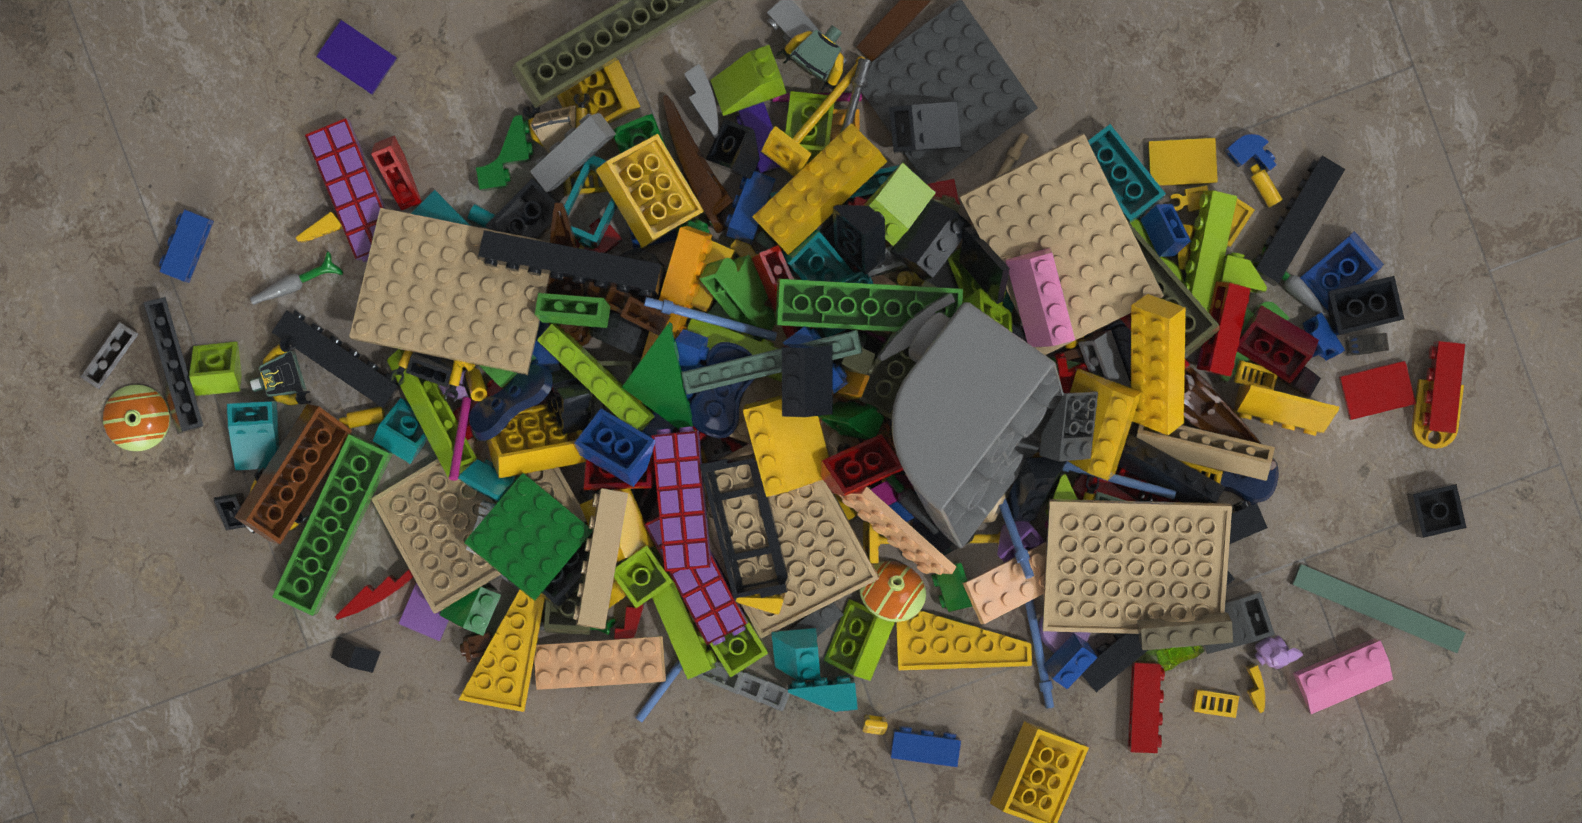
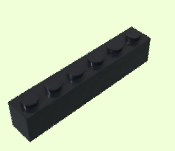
(1298, 220)
(336, 359)
(171, 365)
(1167, 472)

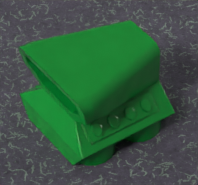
(636, 132)

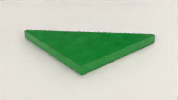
(660, 383)

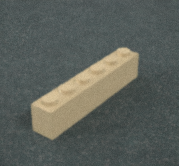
(1212, 450)
(601, 558)

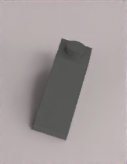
(820, 619)

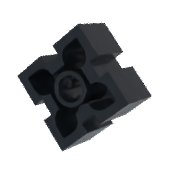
(568, 402)

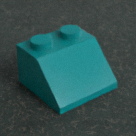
(401, 432)
(484, 479)
(797, 653)

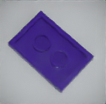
(356, 57)

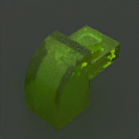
(1171, 657)

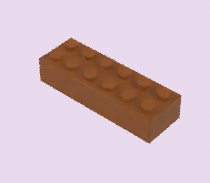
(293, 474)

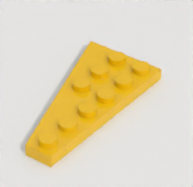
(943, 643)
(507, 664)

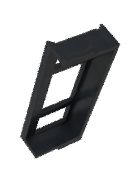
(766, 587)

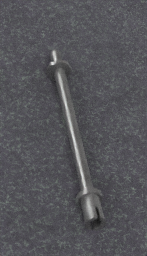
(858, 82)

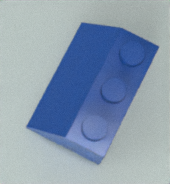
(616, 447)

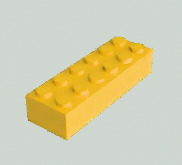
(819, 187)
(1158, 363)

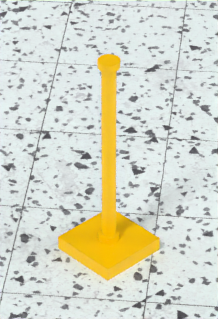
(787, 150)
(872, 541)

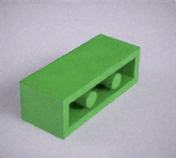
(572, 310)

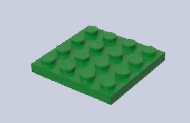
(528, 537)

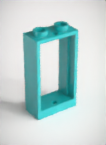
(587, 239)

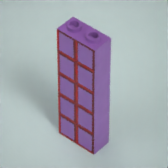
(348, 183)
(681, 500)
(705, 596)

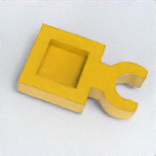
(1190, 199)

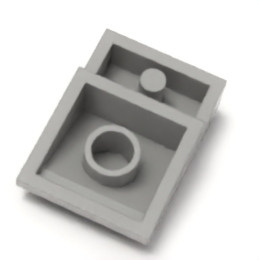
(703, 99)

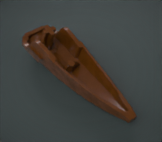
(697, 172)
(563, 235)
(1211, 412)

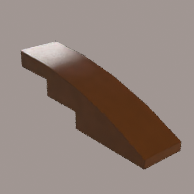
(891, 27)
(631, 307)

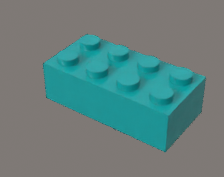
(1126, 175)

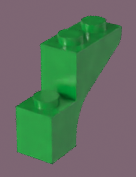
(514, 150)

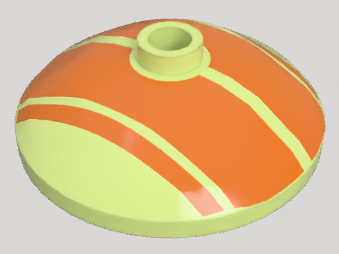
(151, 417)
(894, 601)

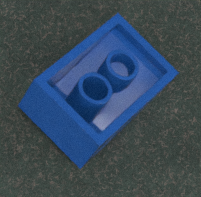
(1342, 267)

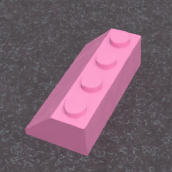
(1040, 299)
(1344, 675)

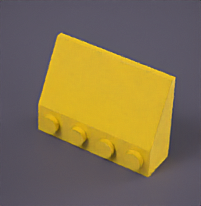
(608, 93)
(649, 190)
(1284, 409)
(1112, 422)
(532, 444)
(784, 447)
(1038, 775)

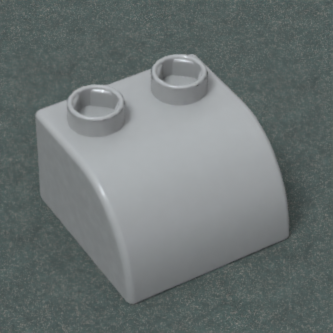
(970, 416)

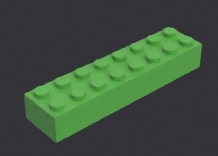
(855, 304)
(332, 524)

